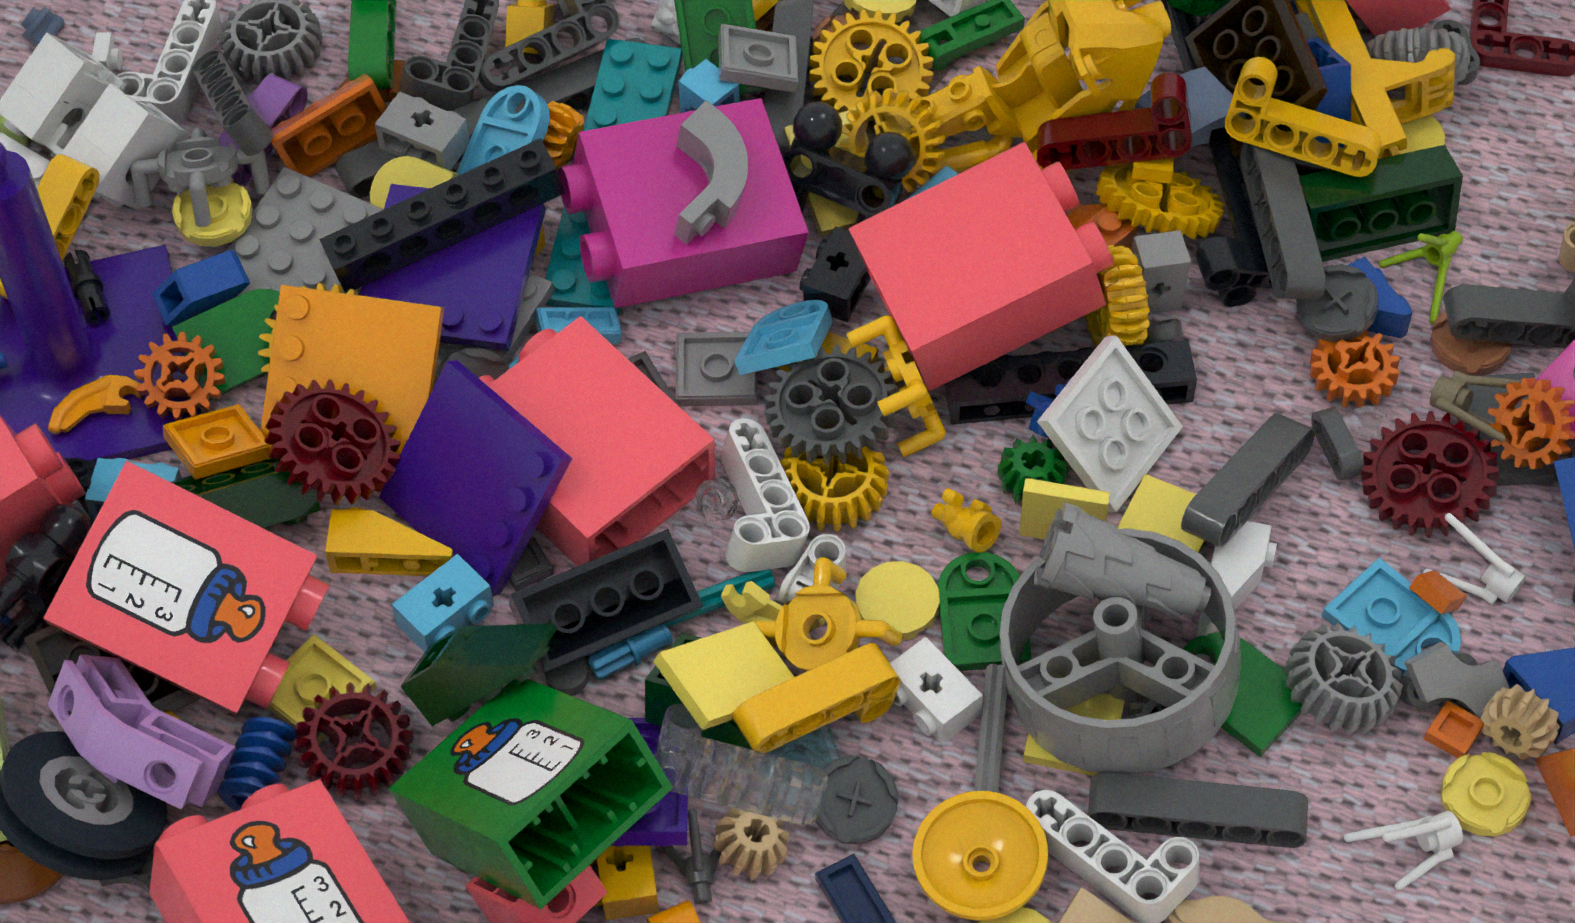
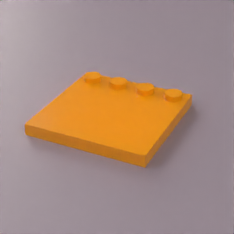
(358, 341)

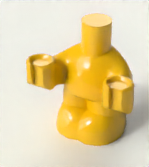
(969, 524)

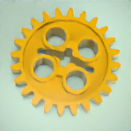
(838, 57)
(1158, 205)

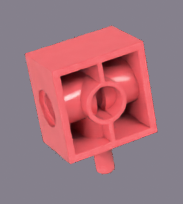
(565, 907)

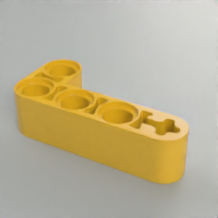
(1304, 124)
(65, 196)
(850, 683)

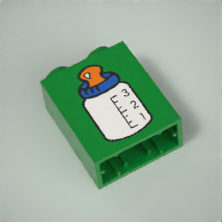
(531, 789)

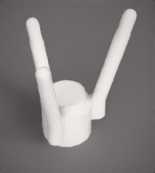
(1500, 578)
(1433, 834)

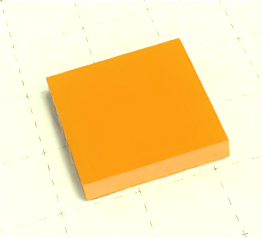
(216, 441)

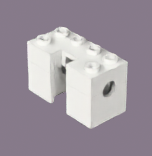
(79, 111)

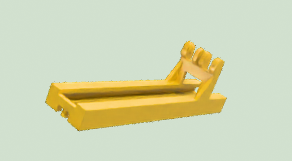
(1427, 82)

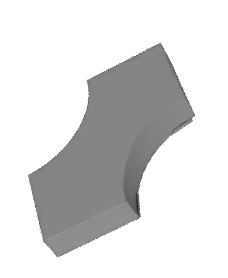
(1440, 674)

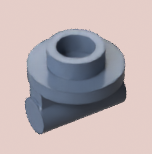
(39, 23)

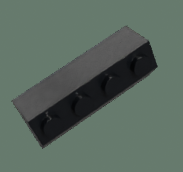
(608, 599)

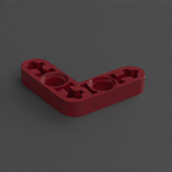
(1498, 38)

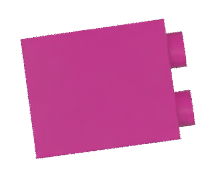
(637, 184)

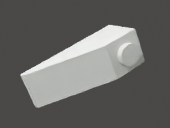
(1241, 565)

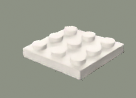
(1110, 422)

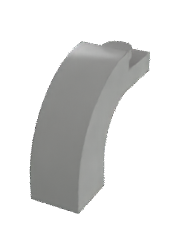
(721, 153)

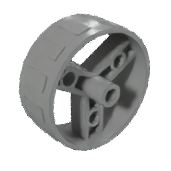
(1191, 689)

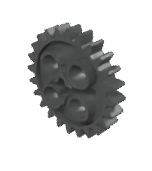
(806, 424)

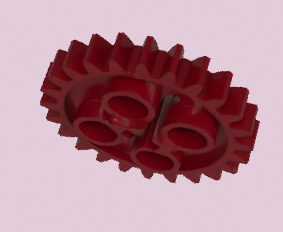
(336, 433)
(1439, 444)

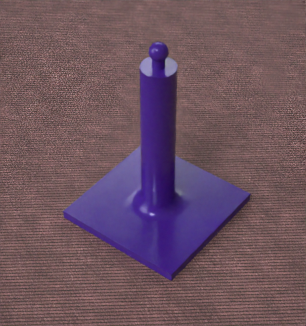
(54, 347)

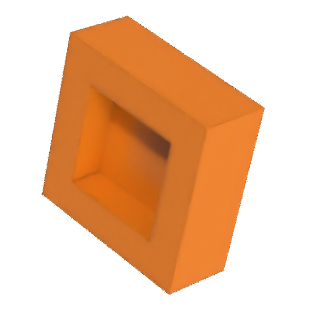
(1438, 592)
(1454, 730)

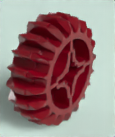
(327, 720)

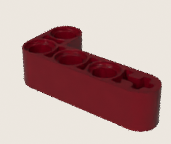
(1122, 135)

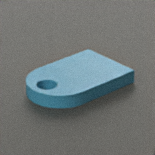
(502, 129)
(785, 336)
(1392, 613)

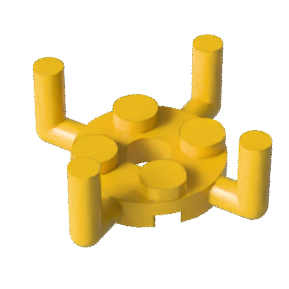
(913, 394)
(842, 616)

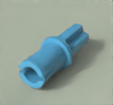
(629, 651)

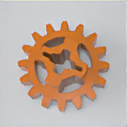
(191, 365)
(1355, 369)
(1543, 409)

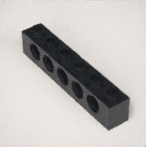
(442, 215)
(1007, 375)

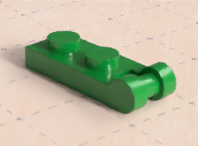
(971, 30)

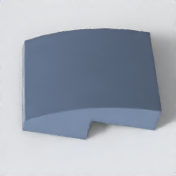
(1207, 102)

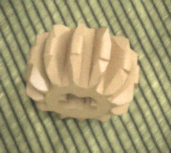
(1520, 722)
(750, 842)

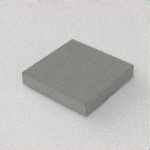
(757, 58)
(708, 370)

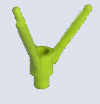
(1437, 252)

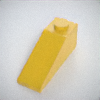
(374, 544)

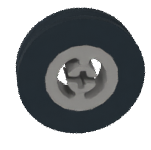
(72, 814)

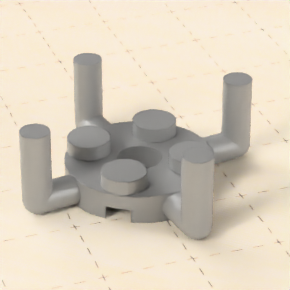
(195, 165)

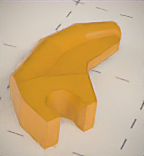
(97, 396)

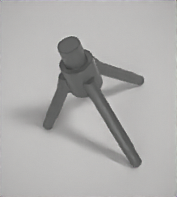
(698, 867)

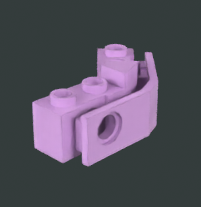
(133, 740)

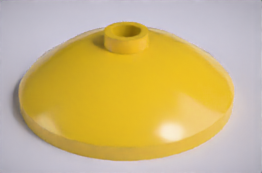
(976, 830)

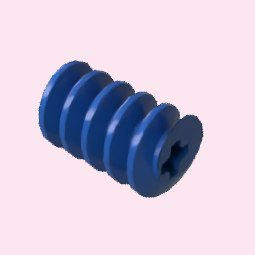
(256, 759)

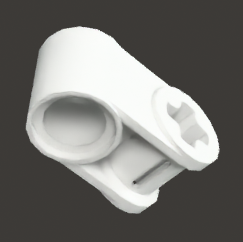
(803, 573)

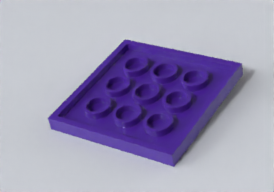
(474, 280)
(475, 475)

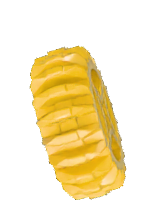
(922, 128)
(1125, 301)
(850, 491)

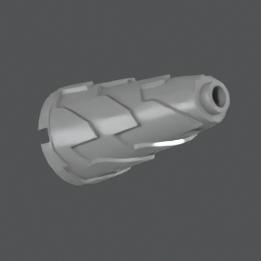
(1100, 562)

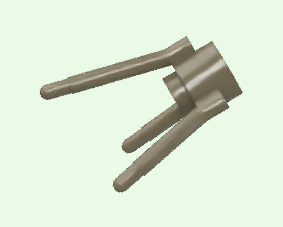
(1455, 398)

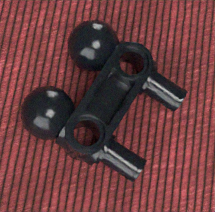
(842, 174)
(37, 569)

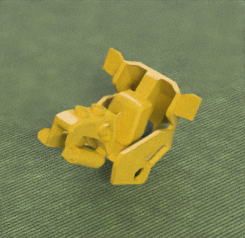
(1042, 81)

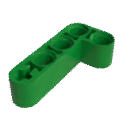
(372, 41)

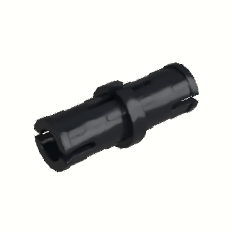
(87, 287)

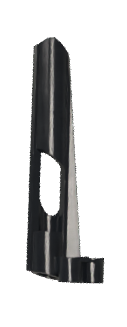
(1226, 263)

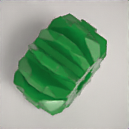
(1030, 461)

